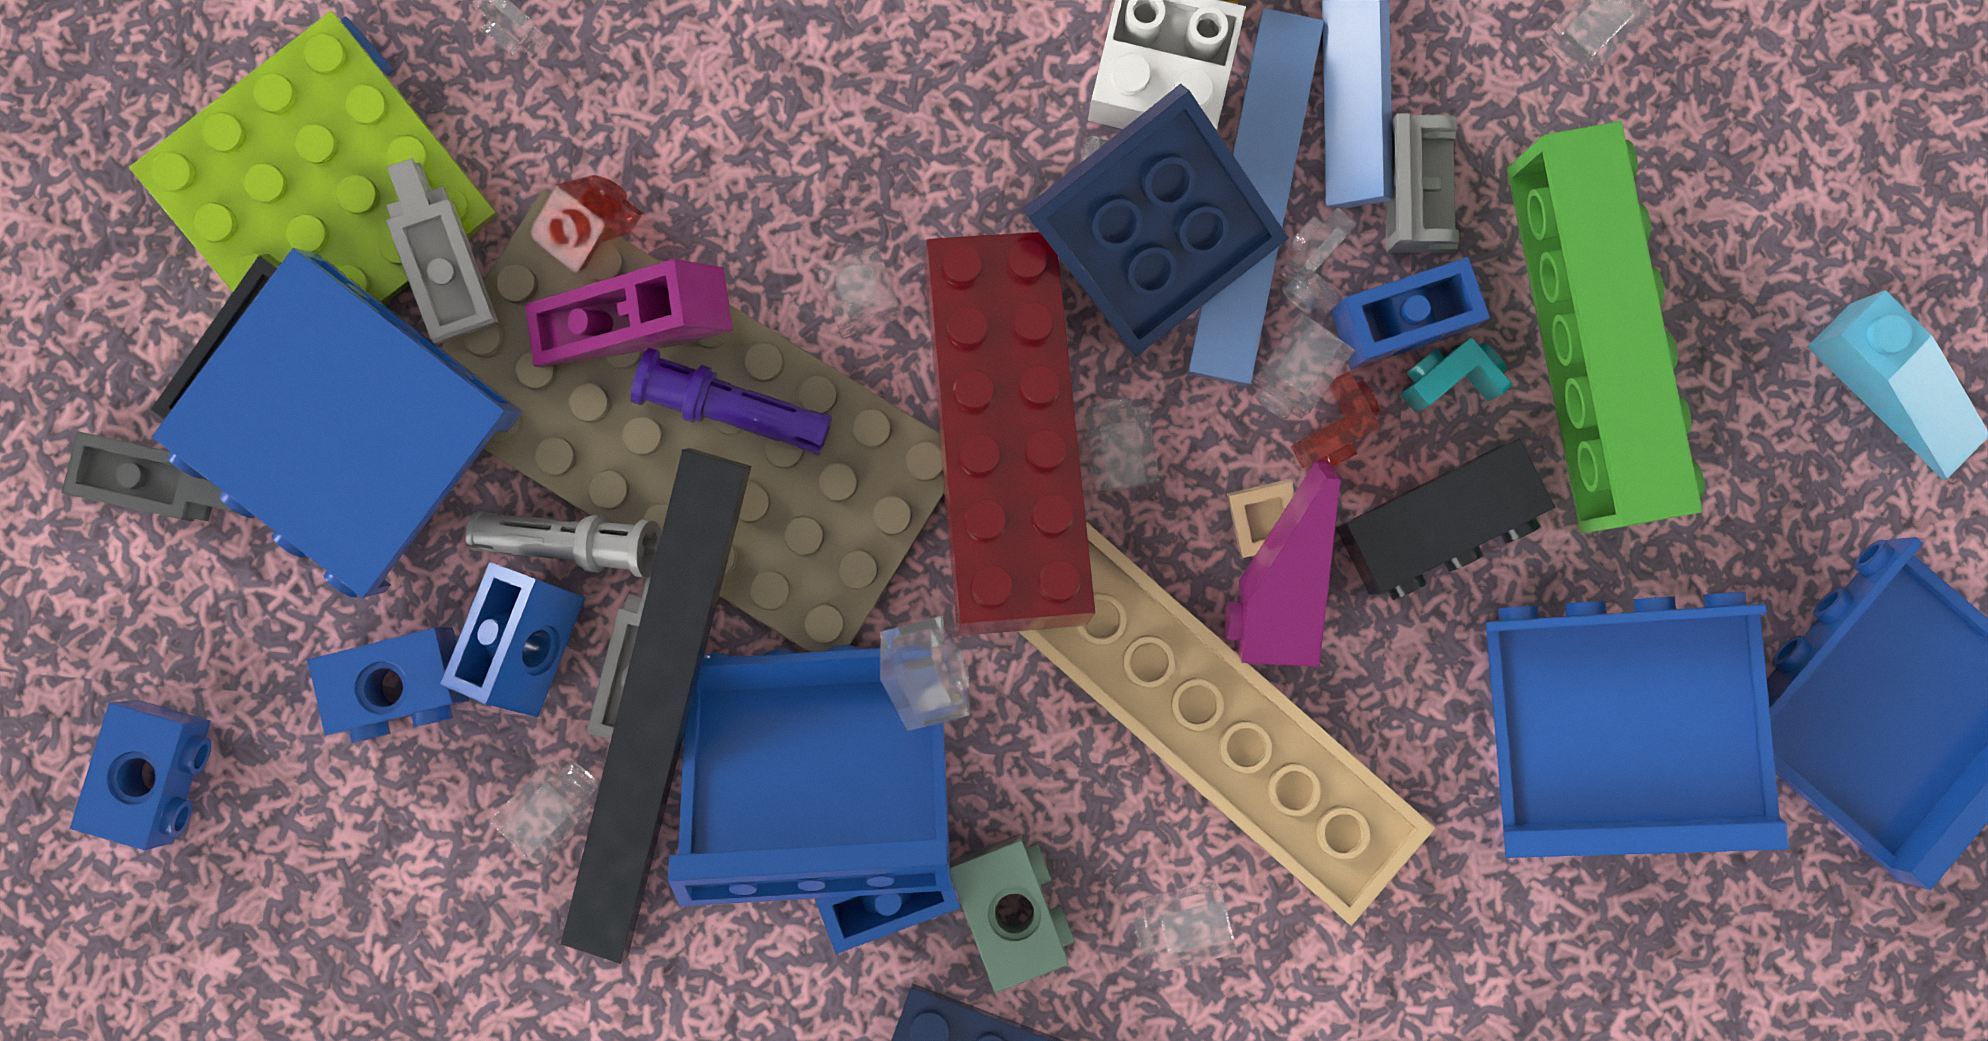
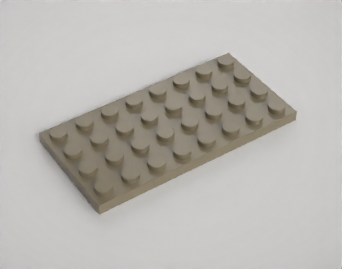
(812, 529)

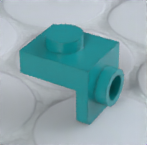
(1438, 373)

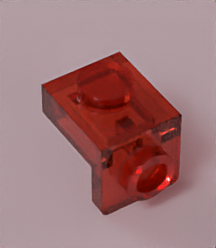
(581, 217)
(1335, 440)

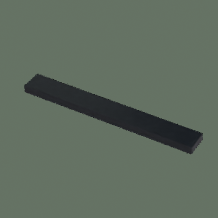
(655, 703)

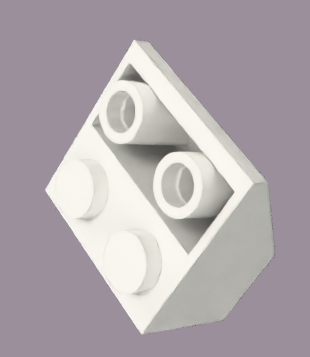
(1158, 47)

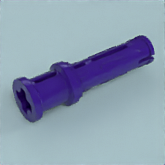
(703, 395)

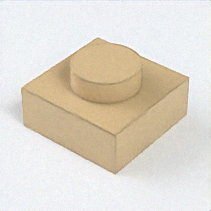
(1256, 512)

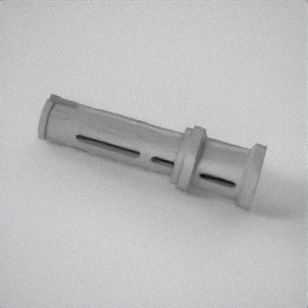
(590, 543)

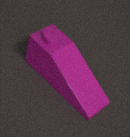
(630, 313)
(1287, 582)

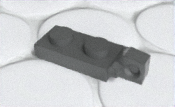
(137, 479)

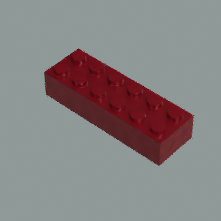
(1007, 435)

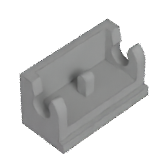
(1423, 185)

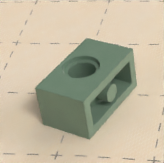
(1008, 950)

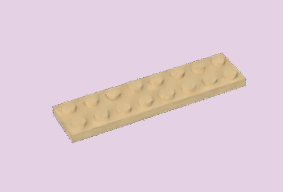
(1234, 736)

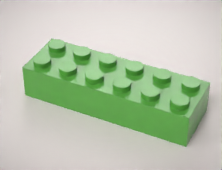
(1604, 329)

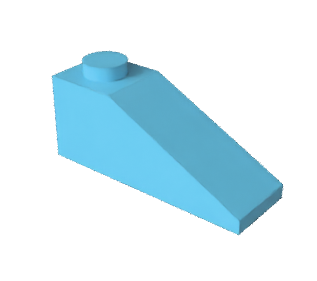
(1903, 380)

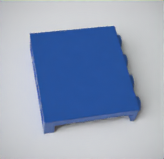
(332, 423)
(1889, 714)
(1634, 729)
(806, 784)

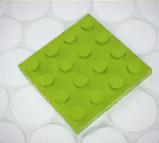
(303, 165)

